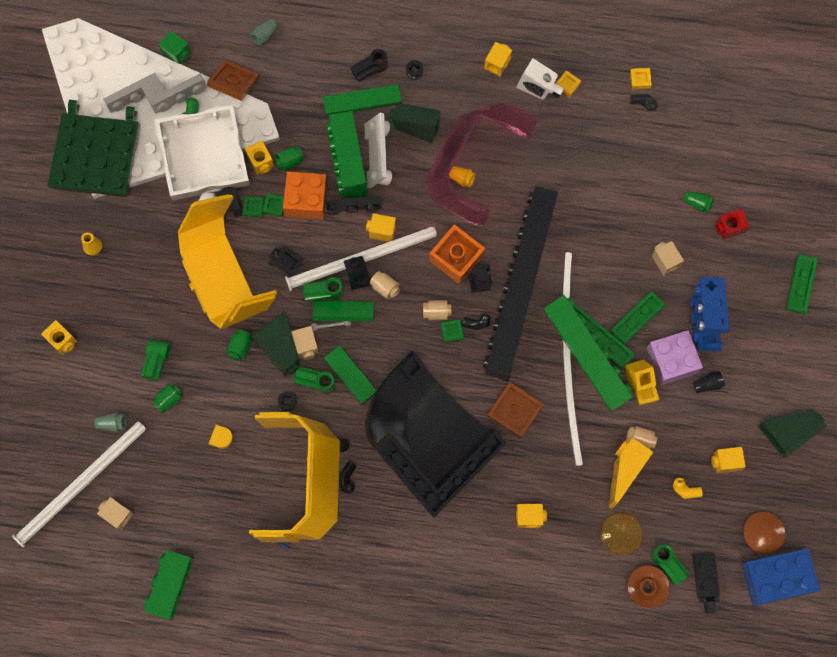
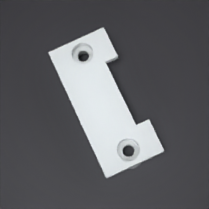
(375, 132)

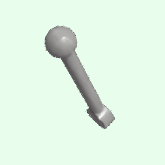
(315, 327)

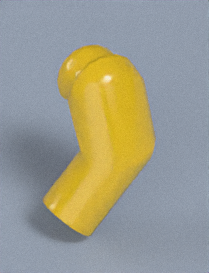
(684, 491)

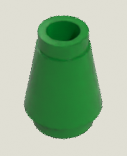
(700, 201)

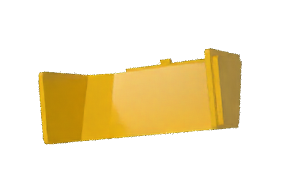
(214, 267)
(321, 483)

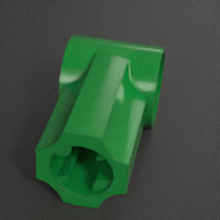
(320, 290)
(156, 354)
(313, 379)
(671, 565)

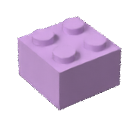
(674, 357)

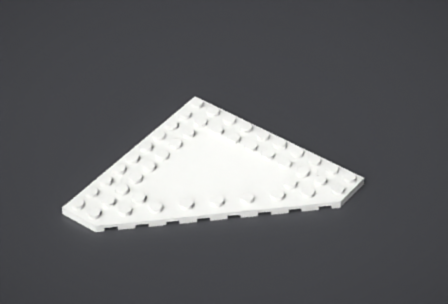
(98, 63)

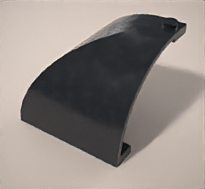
(427, 435)

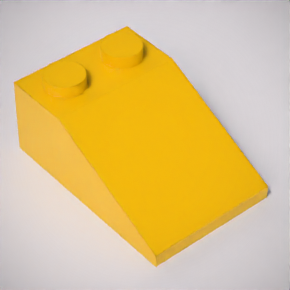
(630, 461)

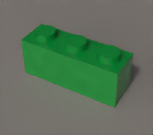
(168, 585)

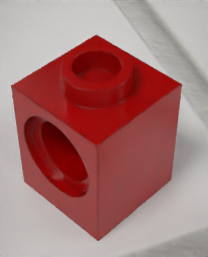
(737, 218)

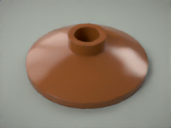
(659, 587)

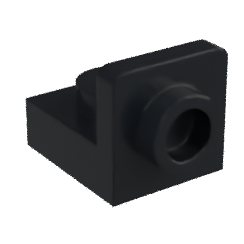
(235, 204)
(285, 260)
(357, 272)

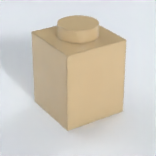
(667, 257)
(305, 343)
(114, 513)

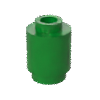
(289, 158)
(239, 345)
(167, 398)

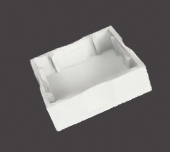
(202, 152)

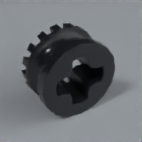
(418, 65)
(285, 407)

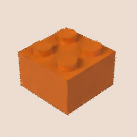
(305, 195)
(456, 254)

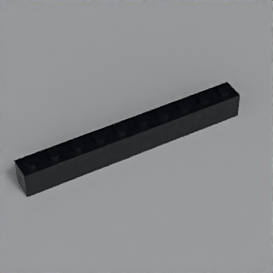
(521, 284)

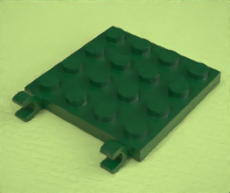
(94, 153)

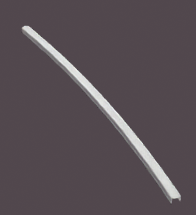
(567, 371)

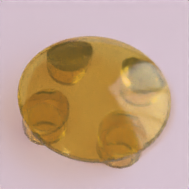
(621, 534)

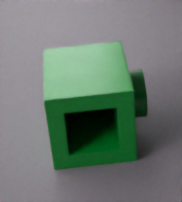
(175, 48)

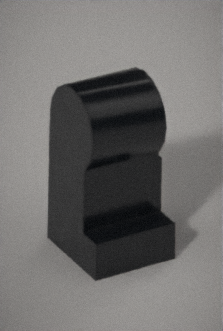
(480, 279)

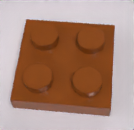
(233, 80)
(515, 410)

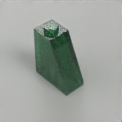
(415, 121)
(278, 345)
(792, 430)

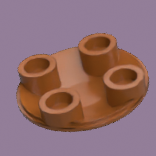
(764, 532)

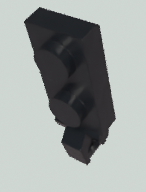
(352, 205)
(706, 581)

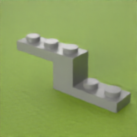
(155, 93)

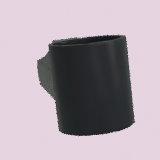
(368, 65)

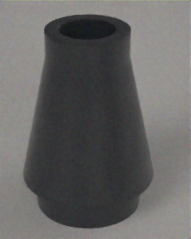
(710, 382)

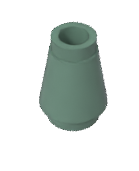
(263, 32)
(111, 422)

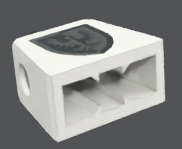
(539, 81)

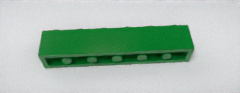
(587, 352)

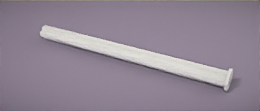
(368, 255)
(79, 484)

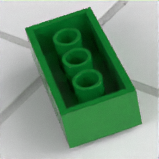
(346, 155)

